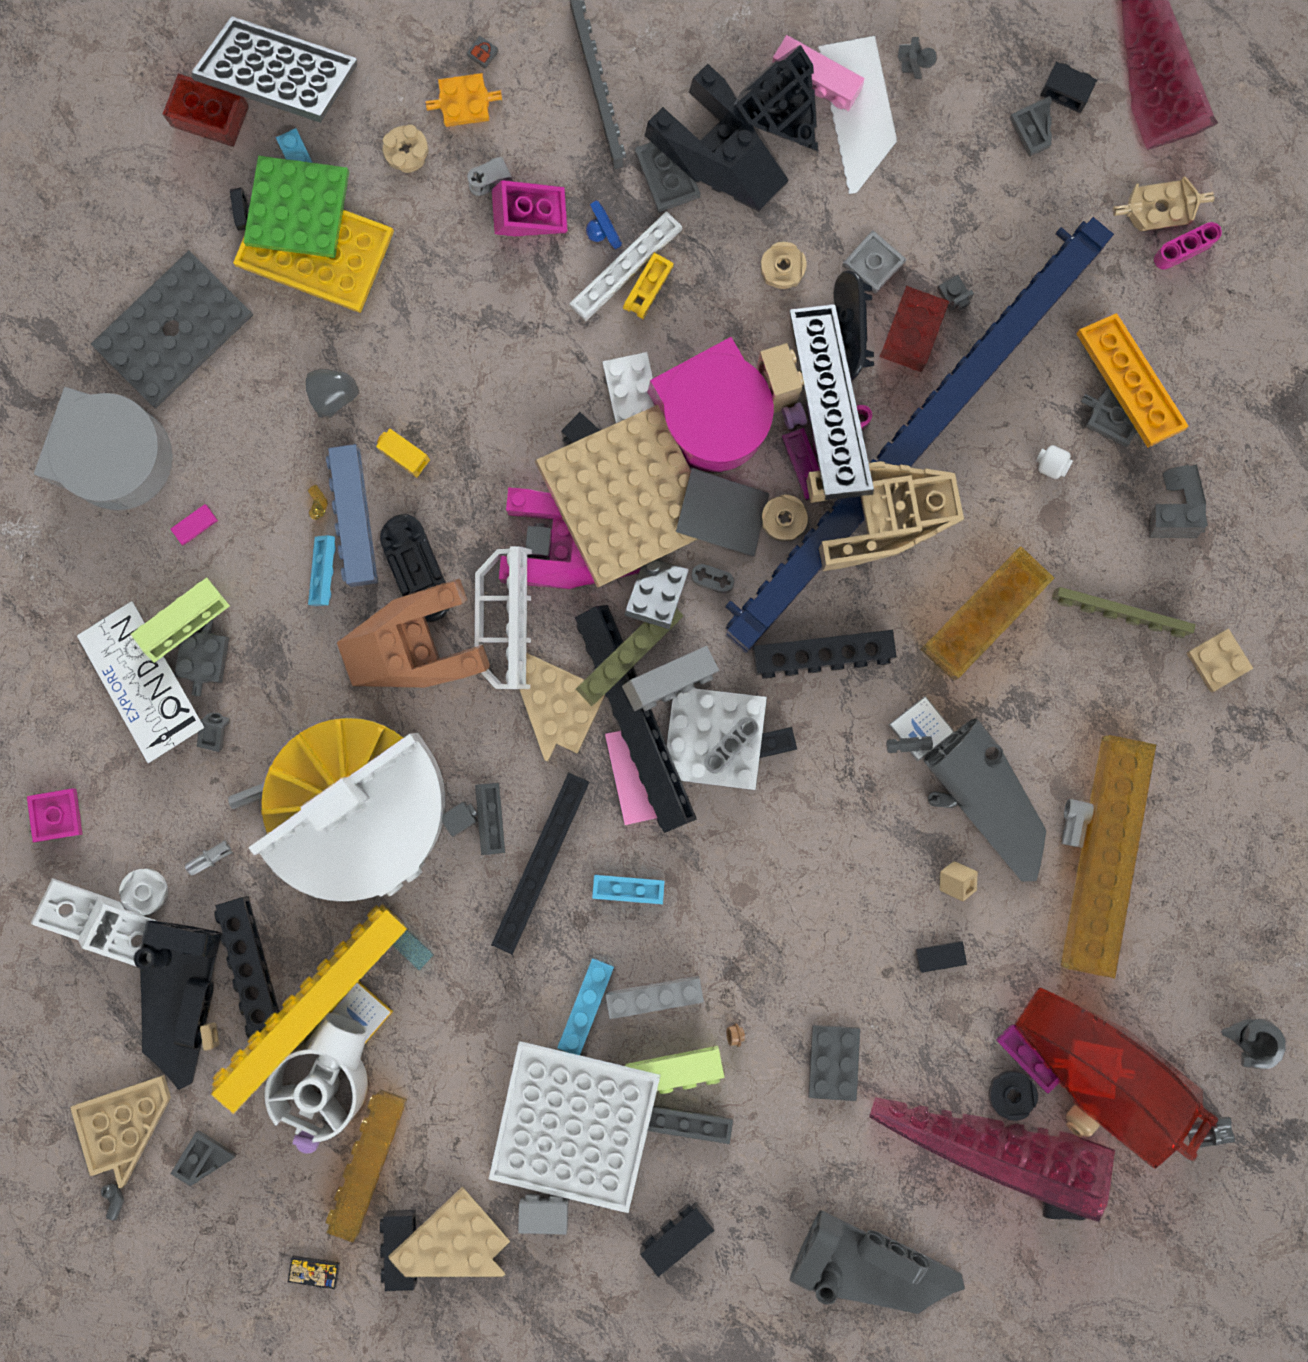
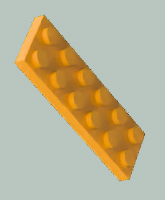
(1132, 380)

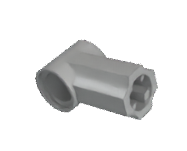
(1077, 817)

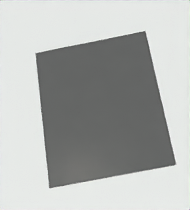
(722, 512)

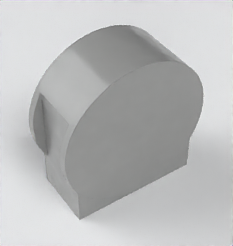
(105, 450)

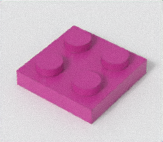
(54, 815)

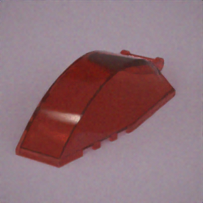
(1116, 1078)

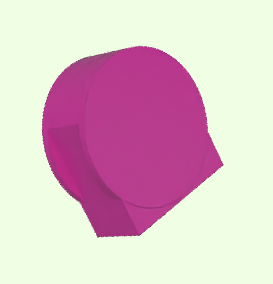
(715, 407)

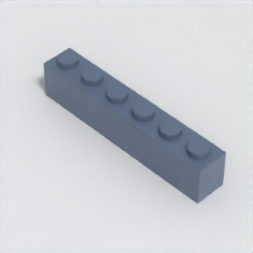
(352, 515)

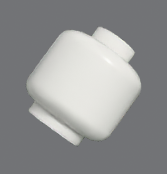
(1054, 462)

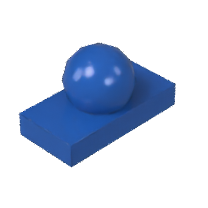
(602, 227)

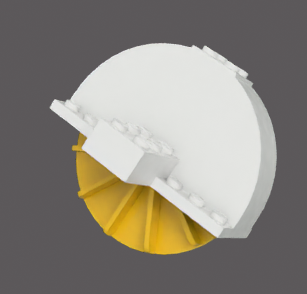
(351, 810)

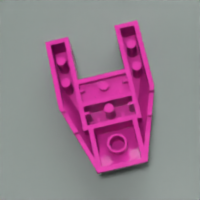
(565, 564)

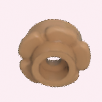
(735, 1035)

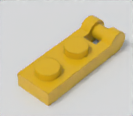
(648, 285)

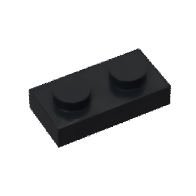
(777, 742)

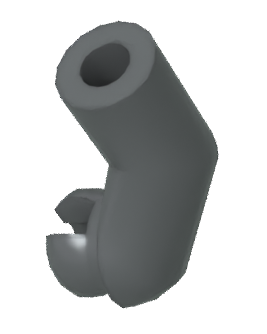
(115, 1198)

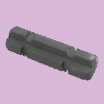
(909, 744)

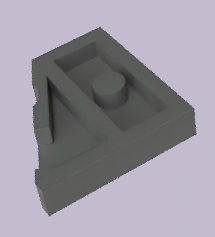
(1034, 126)
(201, 1158)

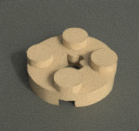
(407, 136)
(783, 278)
(781, 505)

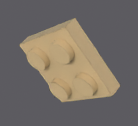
(1219, 660)

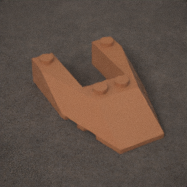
(398, 648)

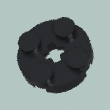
(1023, 1104)

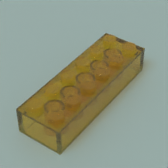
(987, 613)

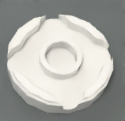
(143, 891)

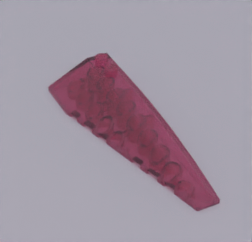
(1162, 75)

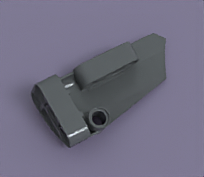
(991, 796)
(869, 1268)

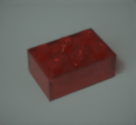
(205, 110)
(914, 329)

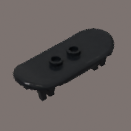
(852, 316)
(411, 557)

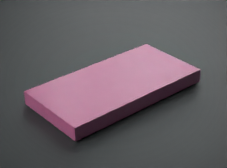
(630, 790)

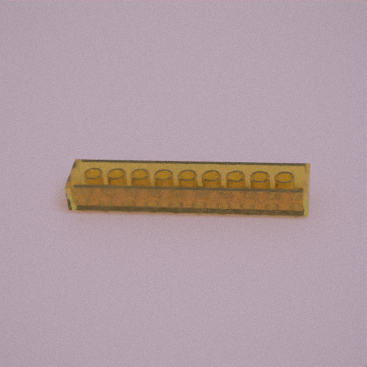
(1108, 856)

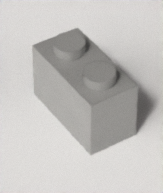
(543, 1215)

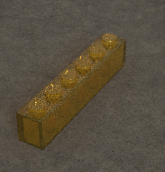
(366, 1165)

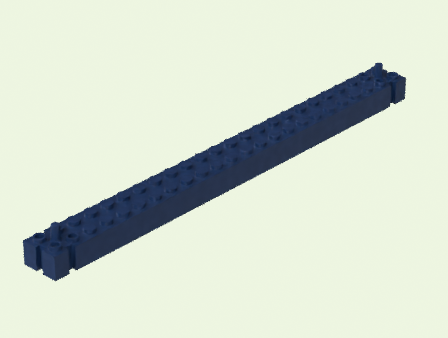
(924, 426)

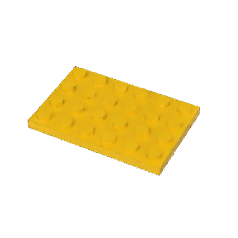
(340, 279)

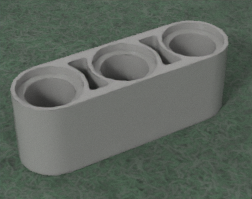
(720, 749)

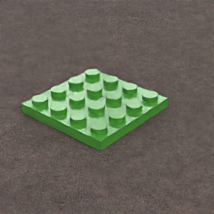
(296, 206)

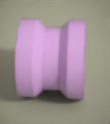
(794, 415)

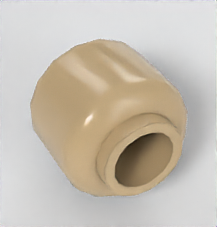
(1080, 1122)

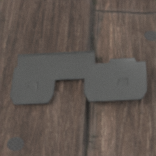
(1186, 478)

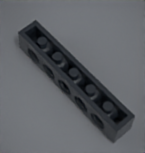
(882, 640)
(254, 955)

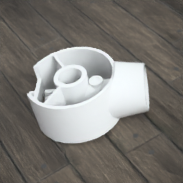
(339, 1045)

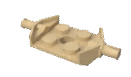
(1178, 197)

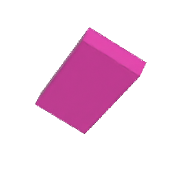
(194, 524)

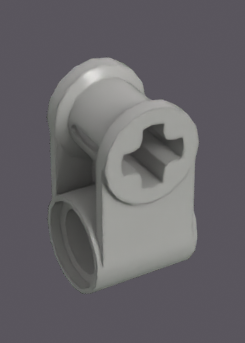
(488, 175)

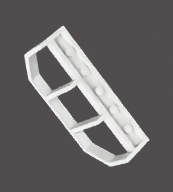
(517, 611)

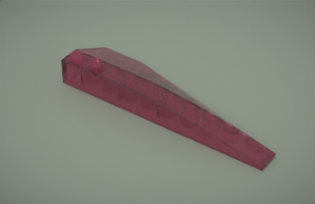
(1050, 1168)

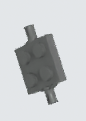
(1109, 418)
(202, 658)

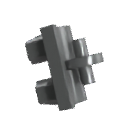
(915, 57)
(1217, 1135)

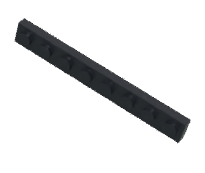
(540, 863)

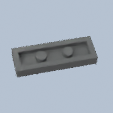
(490, 819)

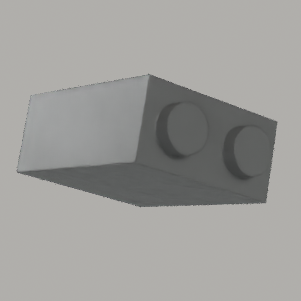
(1177, 520)

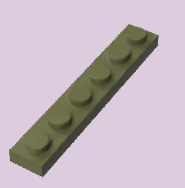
(1133, 615)
(622, 660)

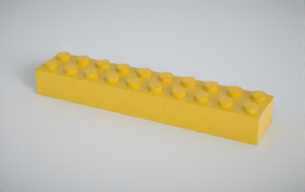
(307, 1007)

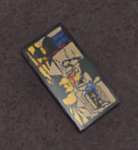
(313, 1272)

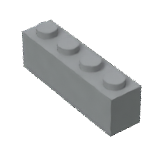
(671, 678)
(654, 997)

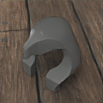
(330, 391)
(1260, 1041)

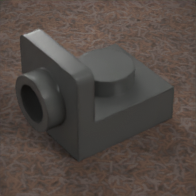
(956, 293)
(212, 734)

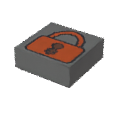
(482, 52)

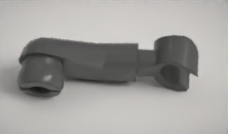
(943, 800)

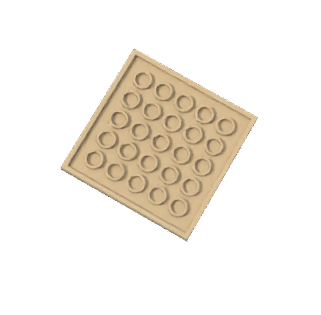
(621, 494)

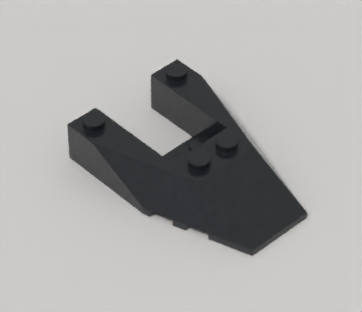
(730, 155)

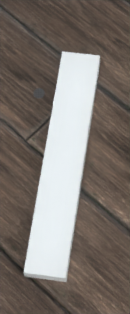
(625, 266)

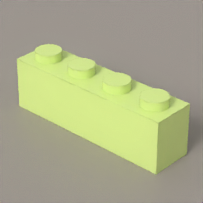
(179, 620)
(684, 1068)

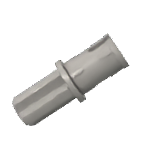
(208, 858)

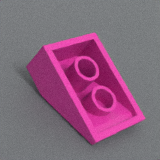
(528, 209)

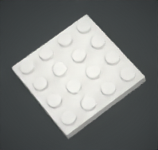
(700, 722)

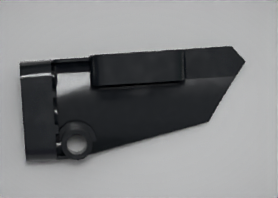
(175, 994)

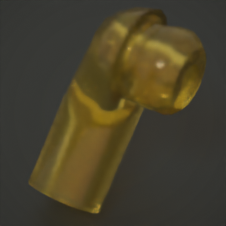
(319, 504)

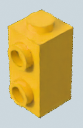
(402, 452)

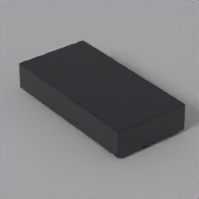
(941, 956)

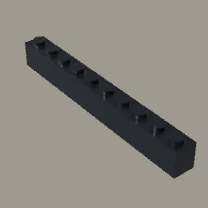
(638, 727)

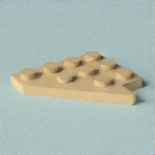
(556, 707)
(119, 1125)
(453, 1243)

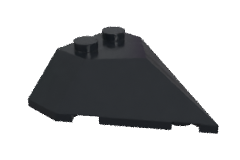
(783, 100)

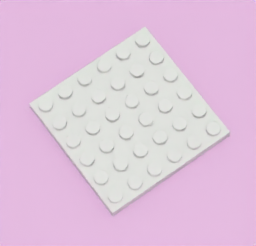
(574, 1127)

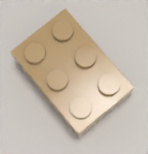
(780, 373)

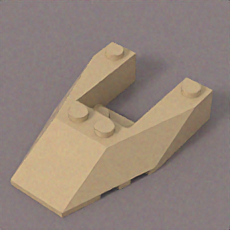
(901, 513)

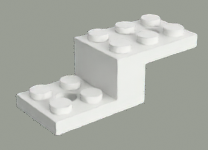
(94, 921)

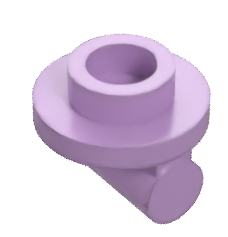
(304, 1142)

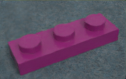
(801, 457)
(1027, 1058)

